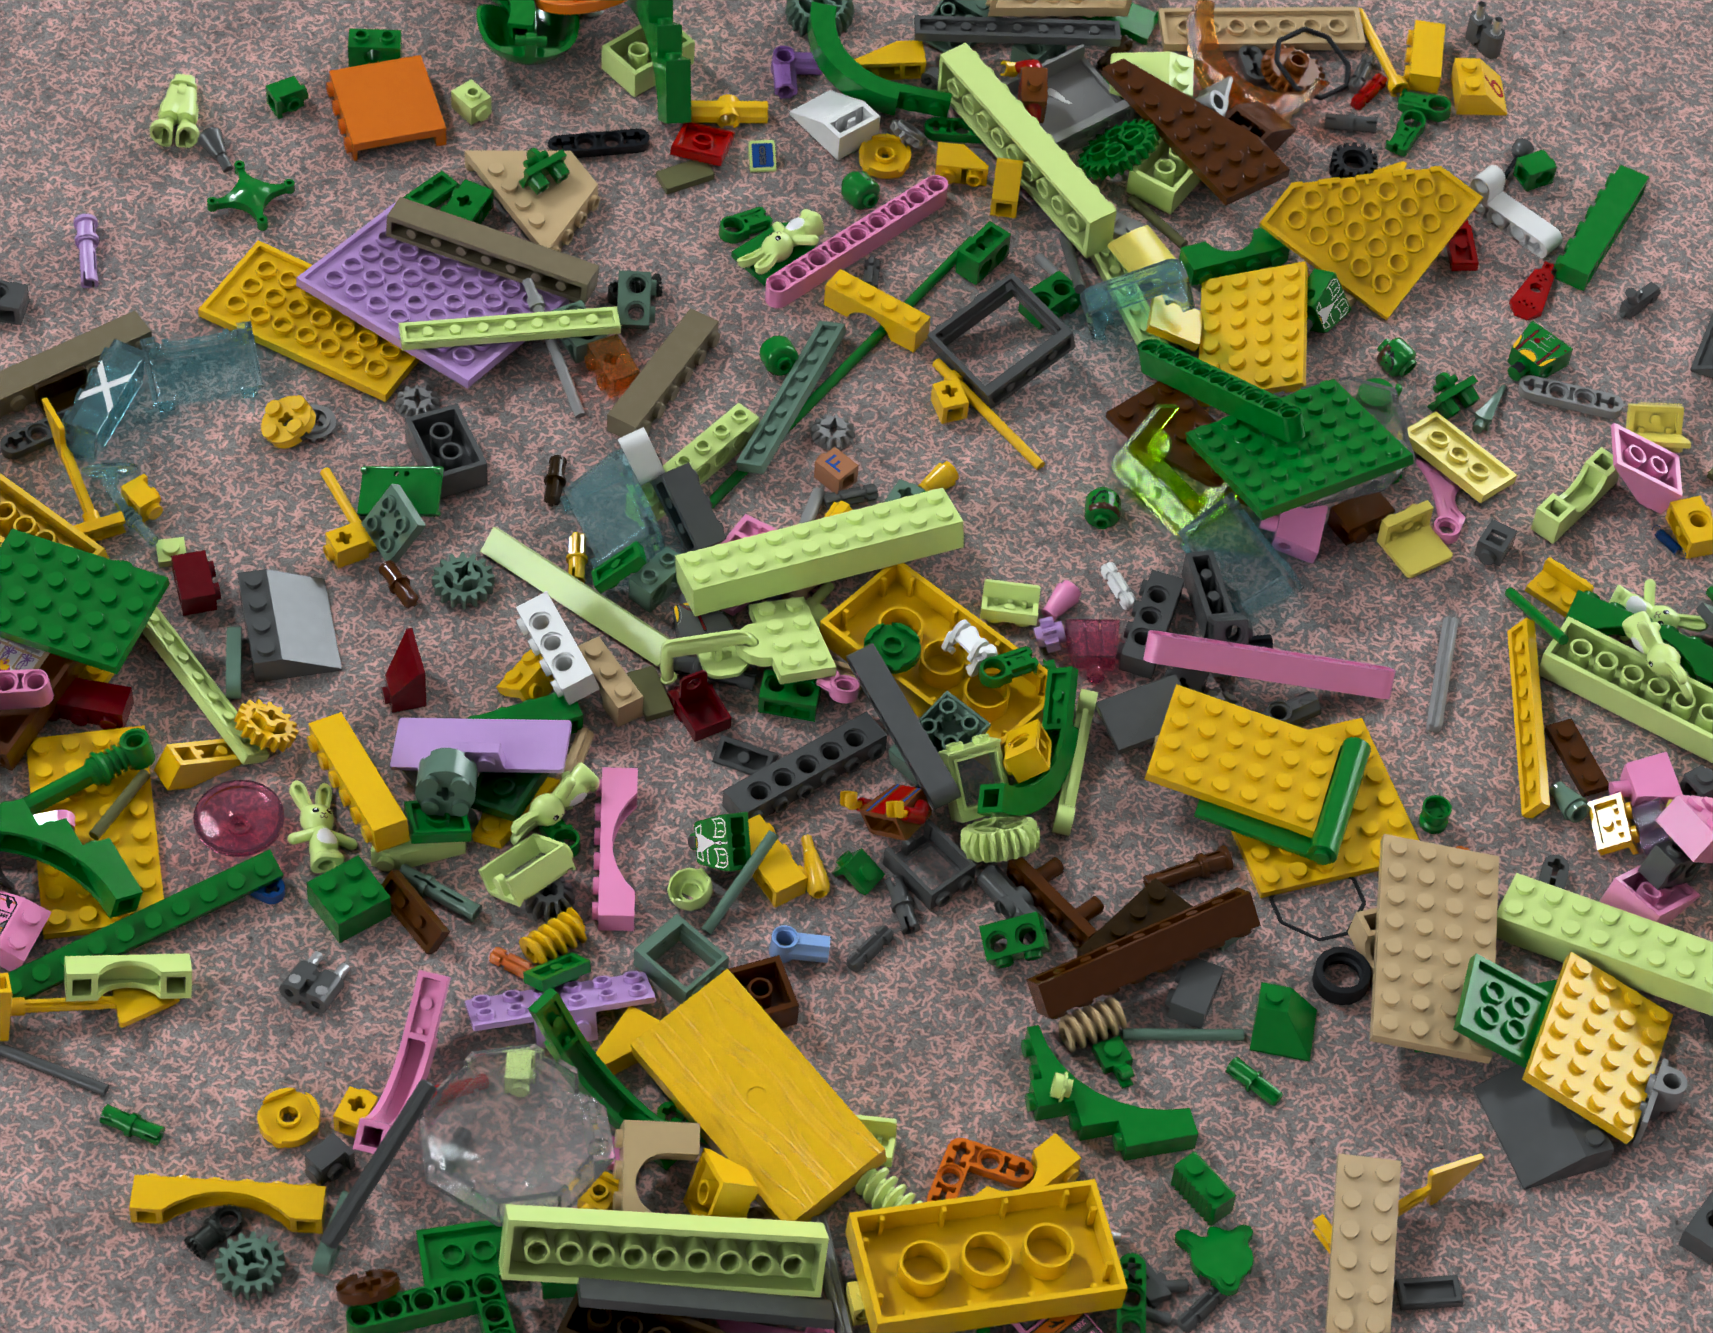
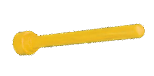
(1396, 82)

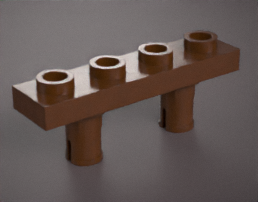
(1059, 911)

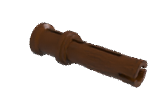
(1200, 866)

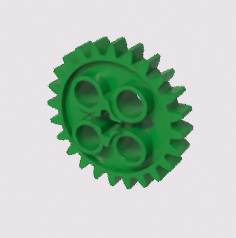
(1119, 149)

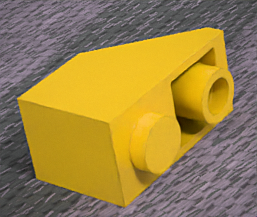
(960, 165)
(1006, 187)

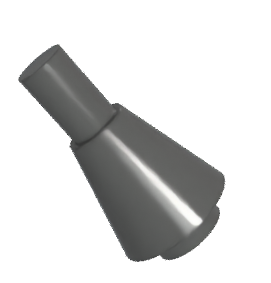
(212, 141)

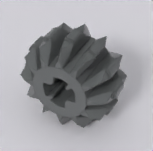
(551, 900)

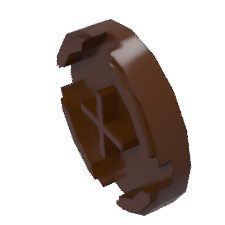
(372, 1288)

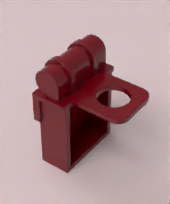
(699, 707)

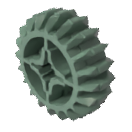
(798, 14)

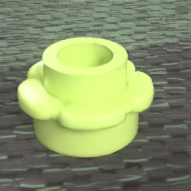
(1061, 1086)

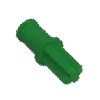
(1253, 1081)

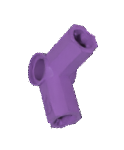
(786, 65)

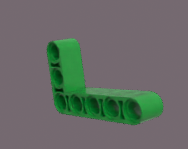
(441, 1308)

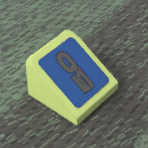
(762, 156)

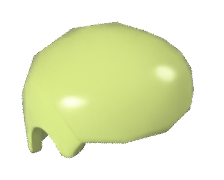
(692, 883)

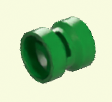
(1435, 814)

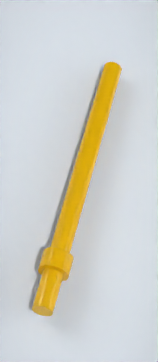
(991, 417)

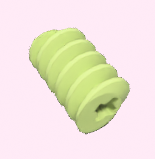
(882, 1191)

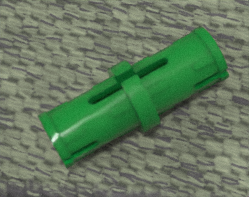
(132, 1124)

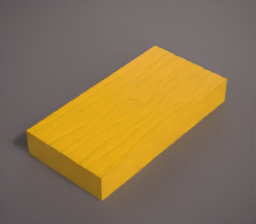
(908, 598)
(758, 1100)
(986, 1259)

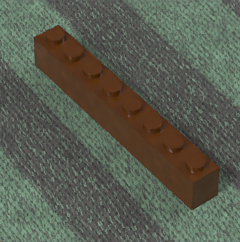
(1143, 953)

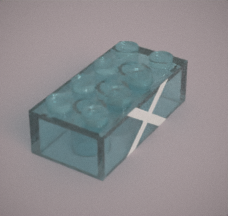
(103, 400)

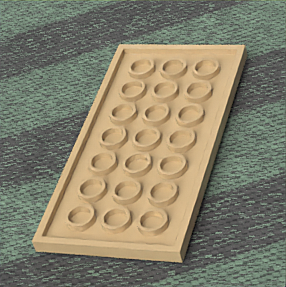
(1430, 920)

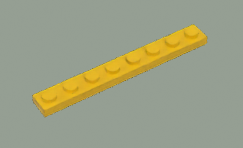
(1528, 719)

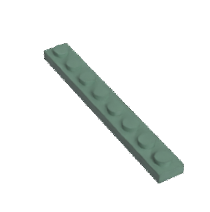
(791, 397)

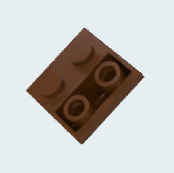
(1262, 122)

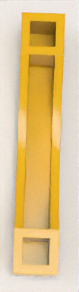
(162, 1198)

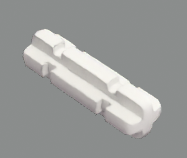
(1118, 585)

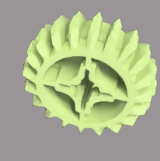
(1000, 838)

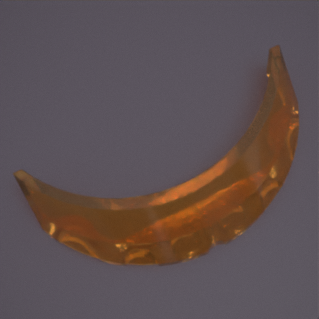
(1212, 66)

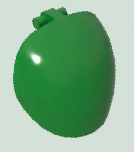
(554, 36)

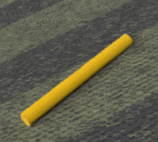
(344, 503)

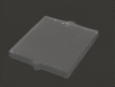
(1659, 401)

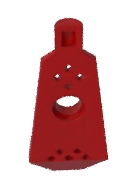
(1530, 304)

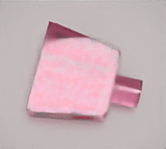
(1092, 645)

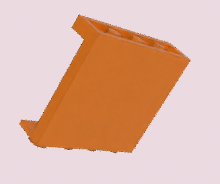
(385, 104)

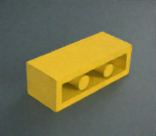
(1424, 56)
(778, 872)

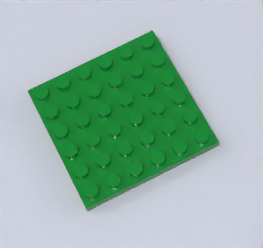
(1274, 476)

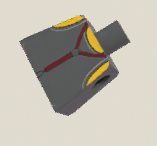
(689, 625)

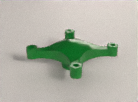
(251, 195)

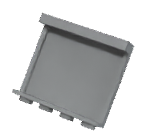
(1092, 105)

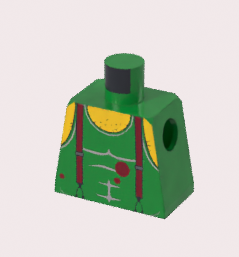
(1537, 353)

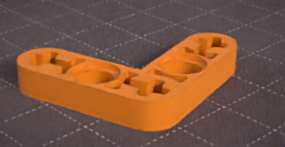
(971, 1162)

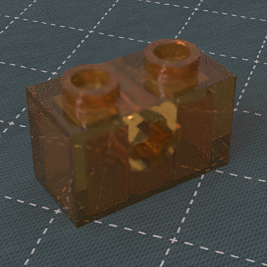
(611, 364)

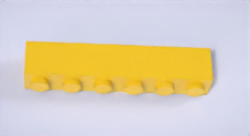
(358, 782)

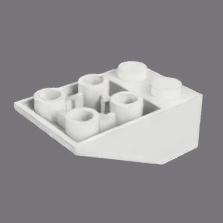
(838, 122)

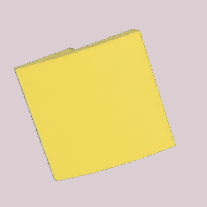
(1139, 249)

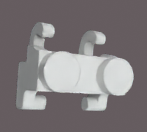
(970, 640)

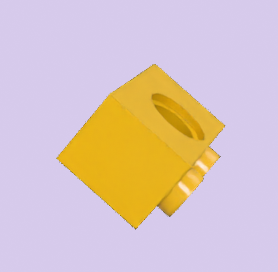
(1692, 526)
(1027, 751)

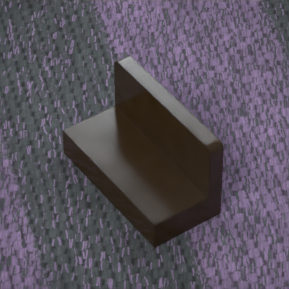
(61, 389)

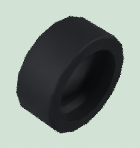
(1336, 994)

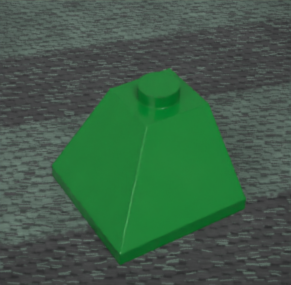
(1283, 1023)

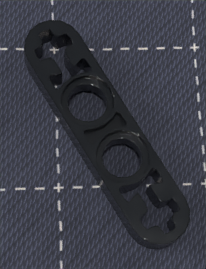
(598, 141)

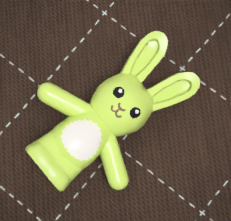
(780, 244)
(1659, 613)
(1661, 657)
(550, 808)
(317, 827)

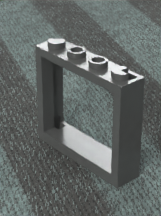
(1025, 369)

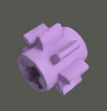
(1050, 634)

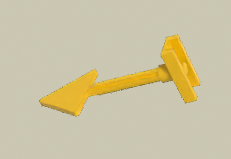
(93, 526)
(129, 1003)
(1439, 1183)

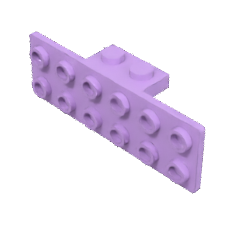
(491, 743)
(580, 998)

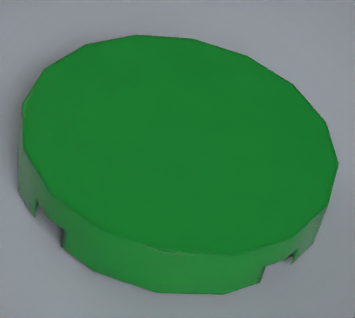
(896, 645)

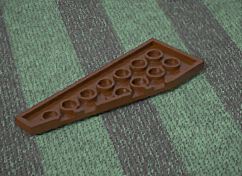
(1212, 146)
(1189, 416)

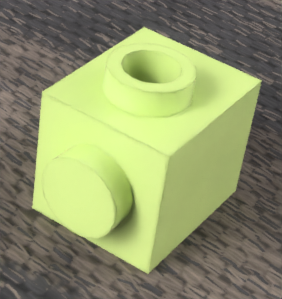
(471, 102)

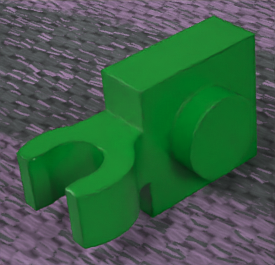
(1115, 1058)

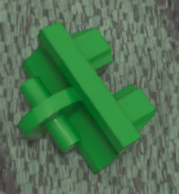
(540, 165)
(1449, 391)

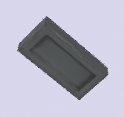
(1429, 1292)

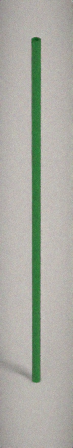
(846, 367)

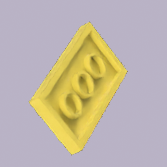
(1459, 457)

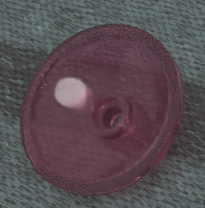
(234, 806)

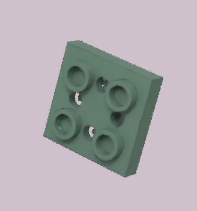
(405, 525)

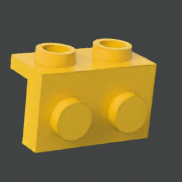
(526, 679)

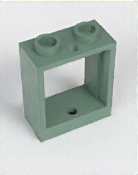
(666, 937)

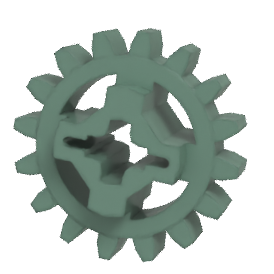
(463, 580)
(251, 1267)

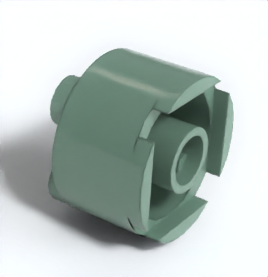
(446, 783)

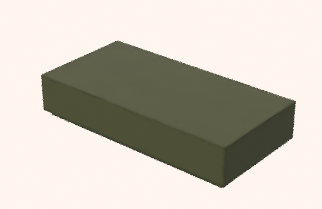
(684, 176)
(655, 699)

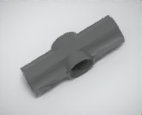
(1296, 709)
(1008, 898)

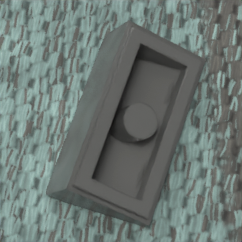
(742, 755)

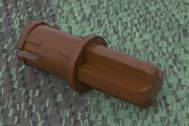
(398, 584)

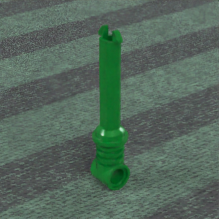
(133, 751)

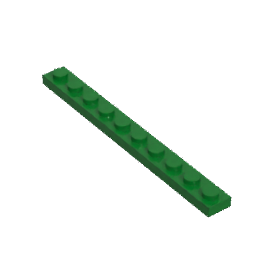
(150, 922)

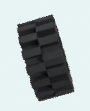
(1352, 154)

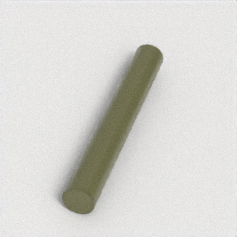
(1158, 222)
(119, 804)

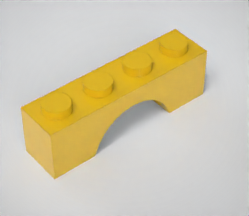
(901, 321)
(1052, 1163)

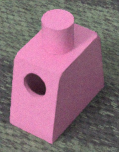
(1297, 531)
(1647, 780)

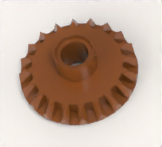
(1296, 62)

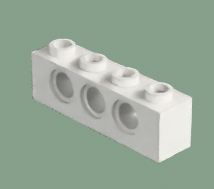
(578, 679)

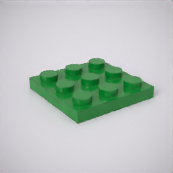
(1500, 1010)

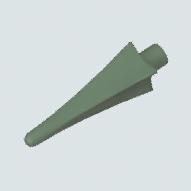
(1485, 414)

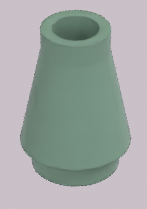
(1571, 804)

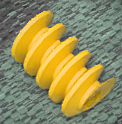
(554, 937)

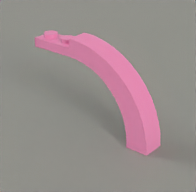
(412, 1060)

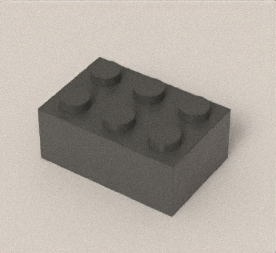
(446, 441)

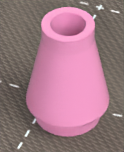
(1062, 599)

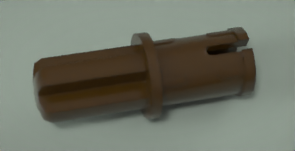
(555, 480)

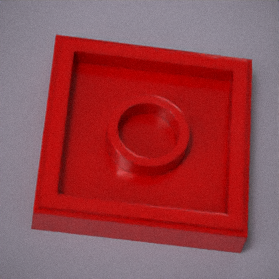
(702, 143)

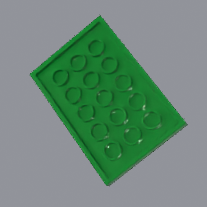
(73, 601)

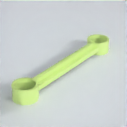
(1069, 790)

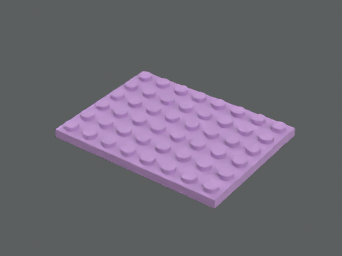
(394, 283)

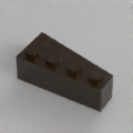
(1146, 908)

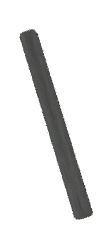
(378, 1164)

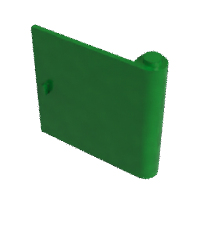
(1333, 819)

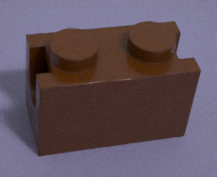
(1359, 517)

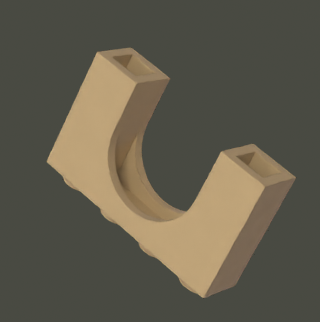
(646, 1142)

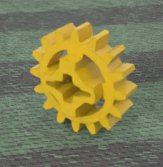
(266, 725)

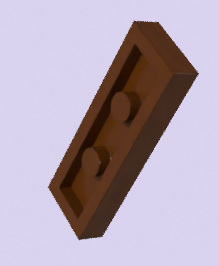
(1576, 757)
(414, 913)

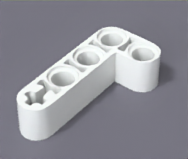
(1511, 216)
(641, 456)

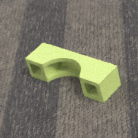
(1563, 511)
(162, 974)

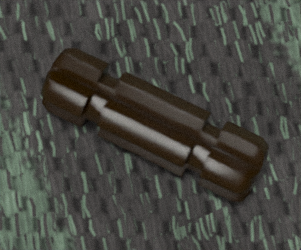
(1125, 45)

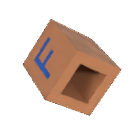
(835, 470)

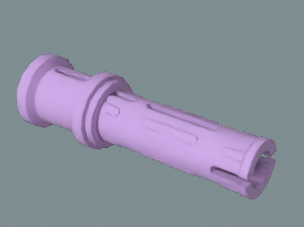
(87, 242)

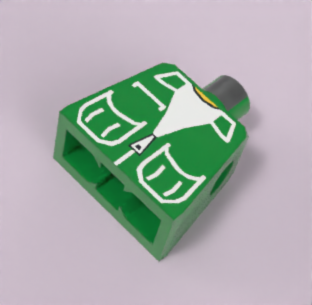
(1325, 301)
(722, 841)

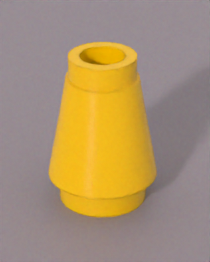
(942, 476)

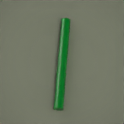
(1539, 618)

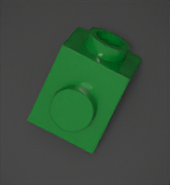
(859, 870)

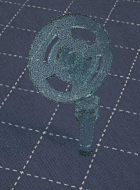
(110, 477)

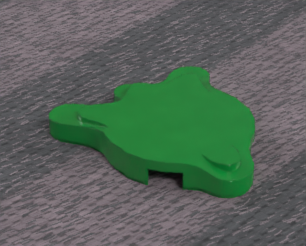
(1219, 1256)

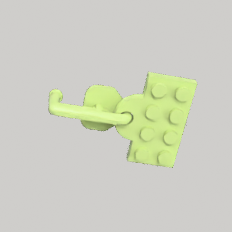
(779, 637)

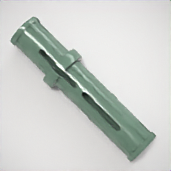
(428, 886)

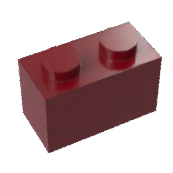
(194, 582)

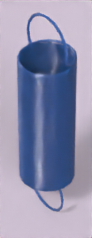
(1668, 541)

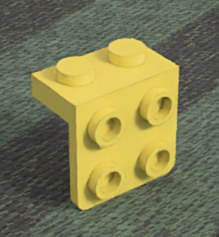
(1658, 424)
(1412, 541)

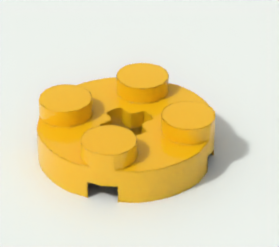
(885, 168)
(282, 410)
(294, 1133)

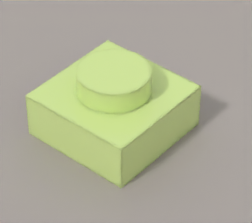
(168, 548)

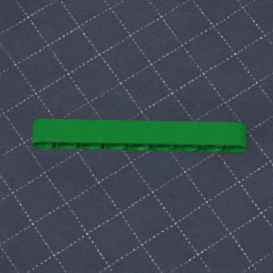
(1221, 390)

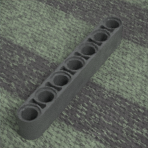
(903, 726)

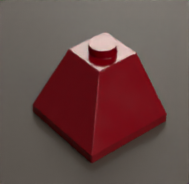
(405, 677)

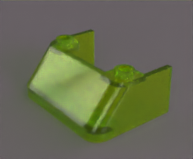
(1147, 475)

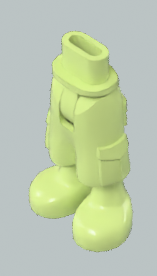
(178, 108)

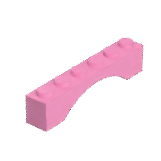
(616, 896)

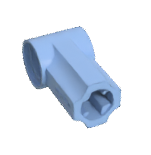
(800, 945)

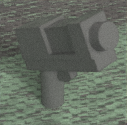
(1638, 300)
(1157, 1286)

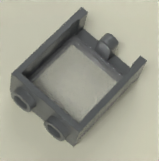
(931, 866)

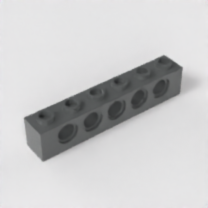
(807, 768)

